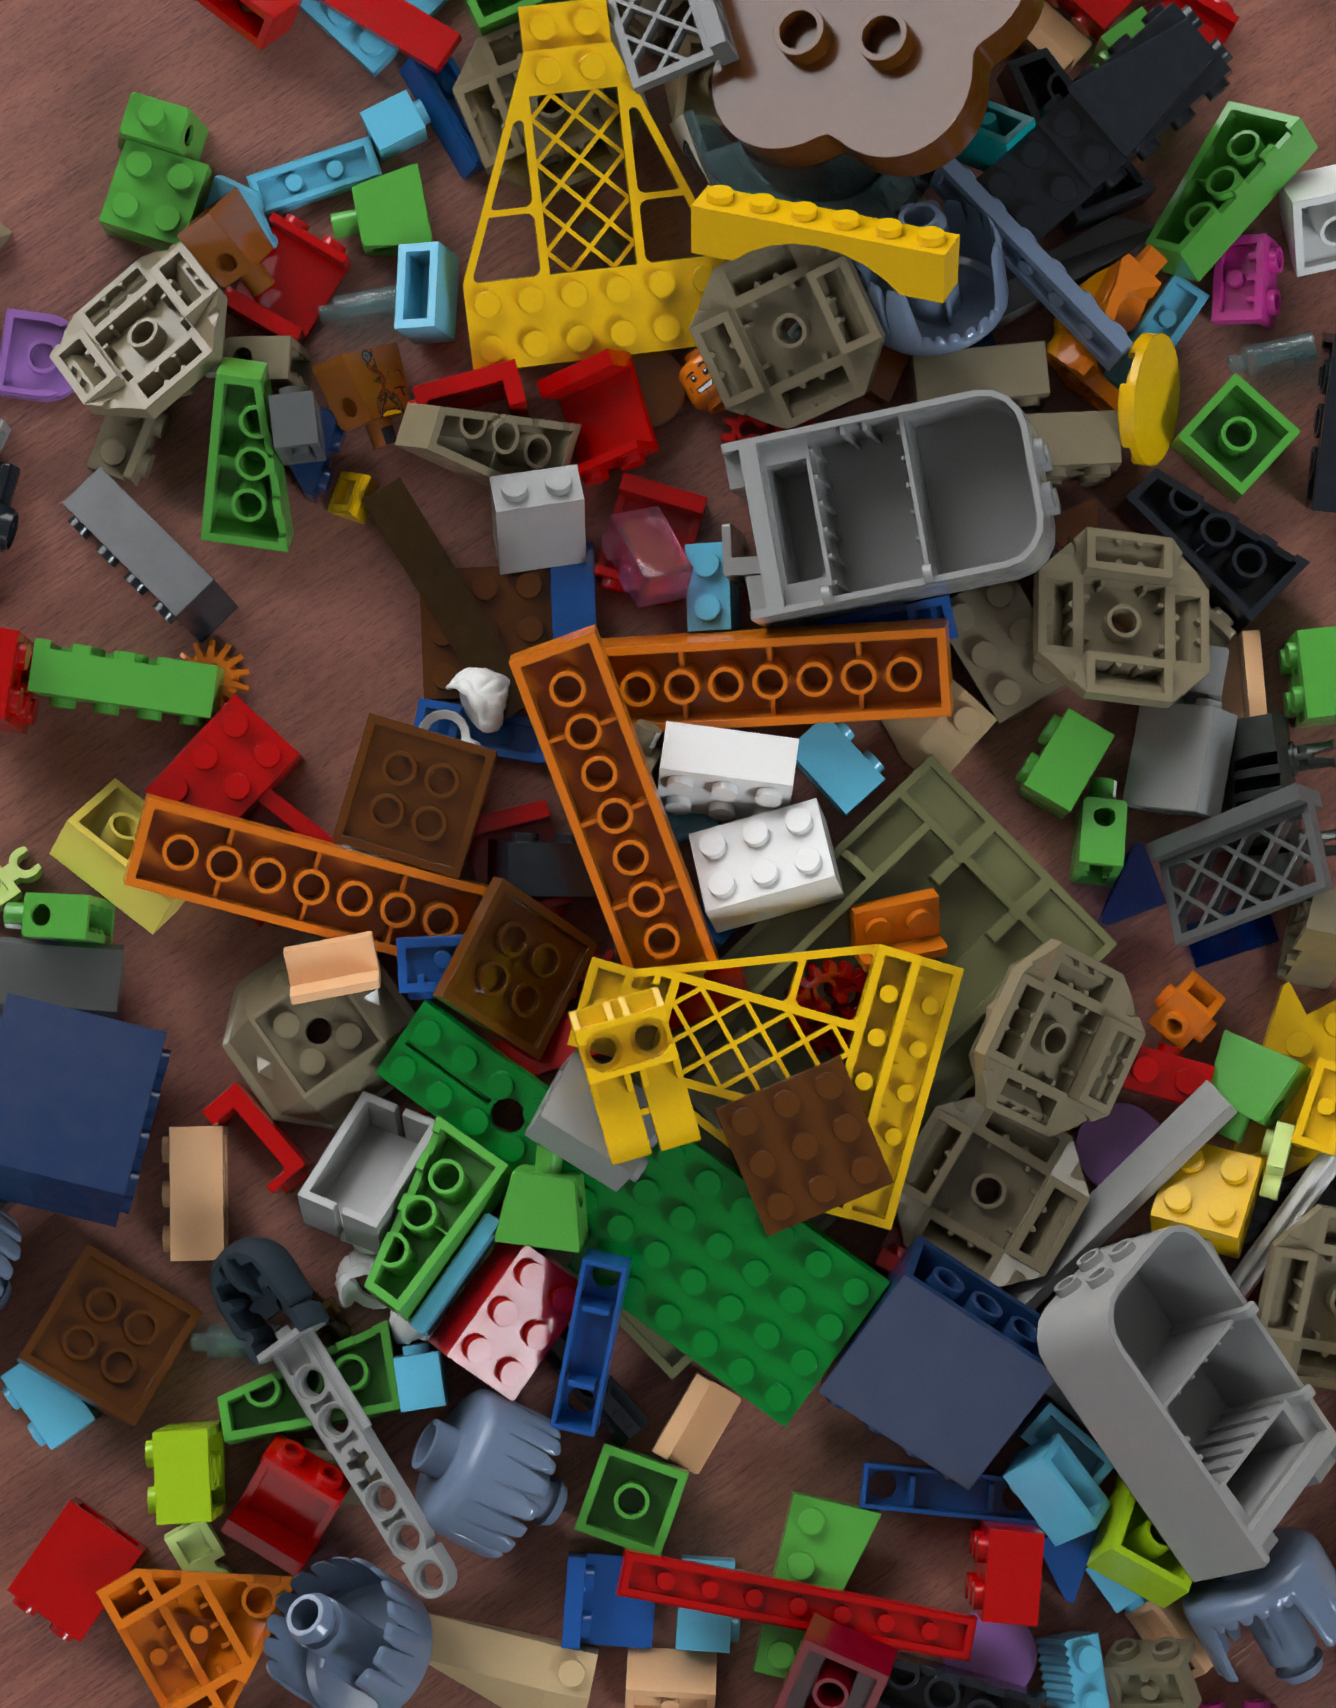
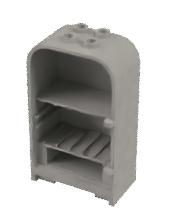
(894, 506)
(1186, 1396)

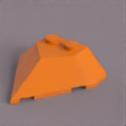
(193, 1630)

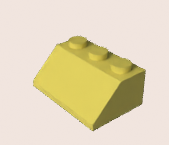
(97, 850)

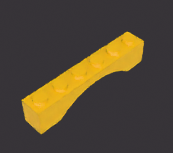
(908, 257)

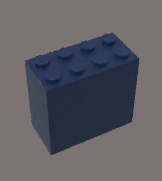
(75, 1108)
(941, 1364)

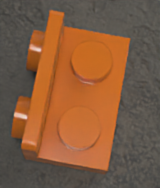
(901, 922)

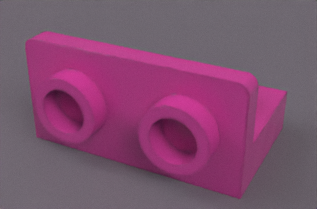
(1247, 282)

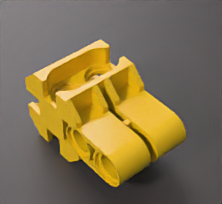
(657, 1070)

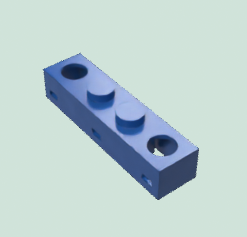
(590, 1341)
(925, 1491)

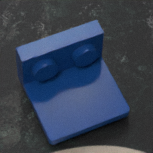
(423, 963)
(595, 1612)

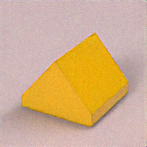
(349, 494)

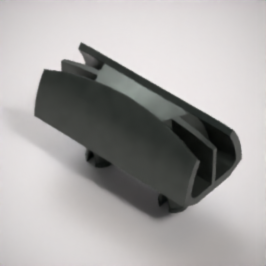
(1262, 763)

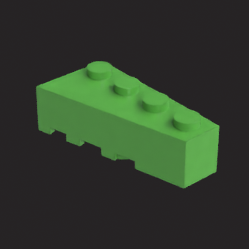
(1228, 186)

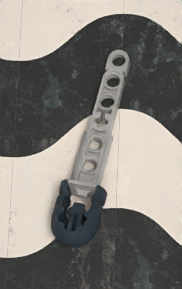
(252, 1285)

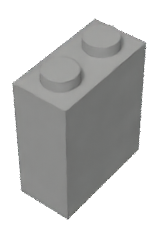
(538, 519)
(1180, 759)
(571, 1128)

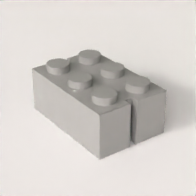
(365, 1172)

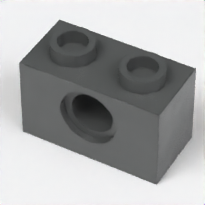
(297, 426)

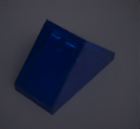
(1134, 889)
(1233, 941)

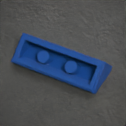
(445, 116)

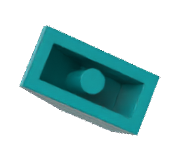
(996, 136)

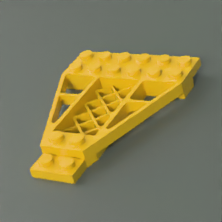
(586, 310)
(887, 1056)

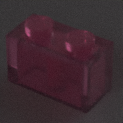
(647, 556)

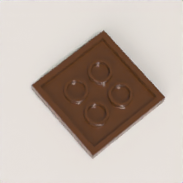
(515, 607)
(415, 796)
(515, 968)
(803, 1145)
(109, 1336)

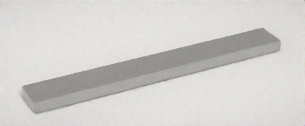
(1133, 1185)

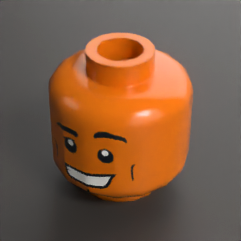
(699, 384)

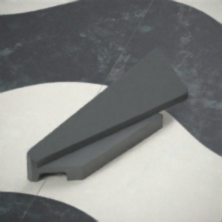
(1082, 259)

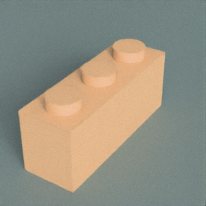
(196, 1192)

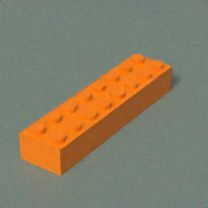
(787, 674)
(612, 802)
(292, 877)

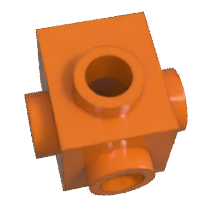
(1186, 1010)

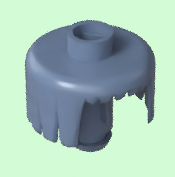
(973, 305)
(486, 1467)
(1273, 1605)
(353, 1648)

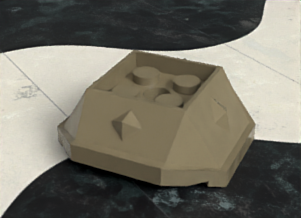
(484, 99)
(145, 337)
(747, 343)
(1145, 590)
(1056, 1041)
(306, 1079)
(1036, 1201)
(1301, 1294)

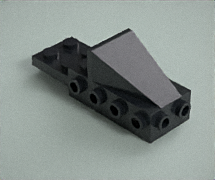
(1109, 119)

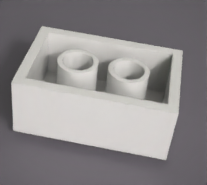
(725, 771)
(766, 865)

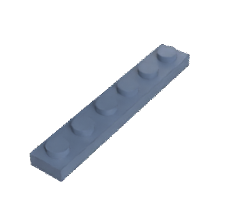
(1037, 270)

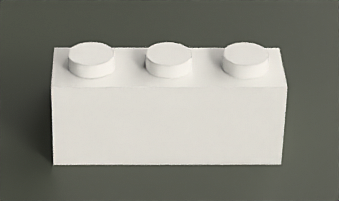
(1309, 219)

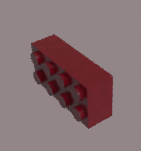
(836, 1669)

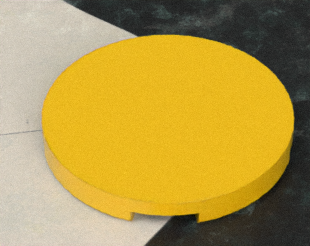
(1149, 399)

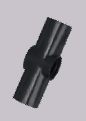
(619, 1412)

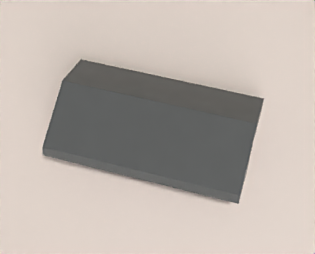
(64, 974)

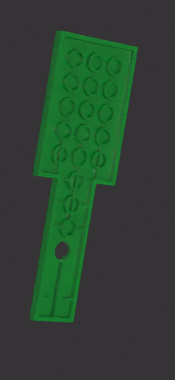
(702, 1269)

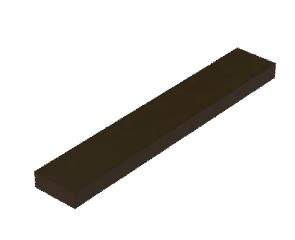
(440, 585)

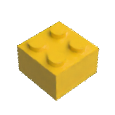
(1212, 1196)

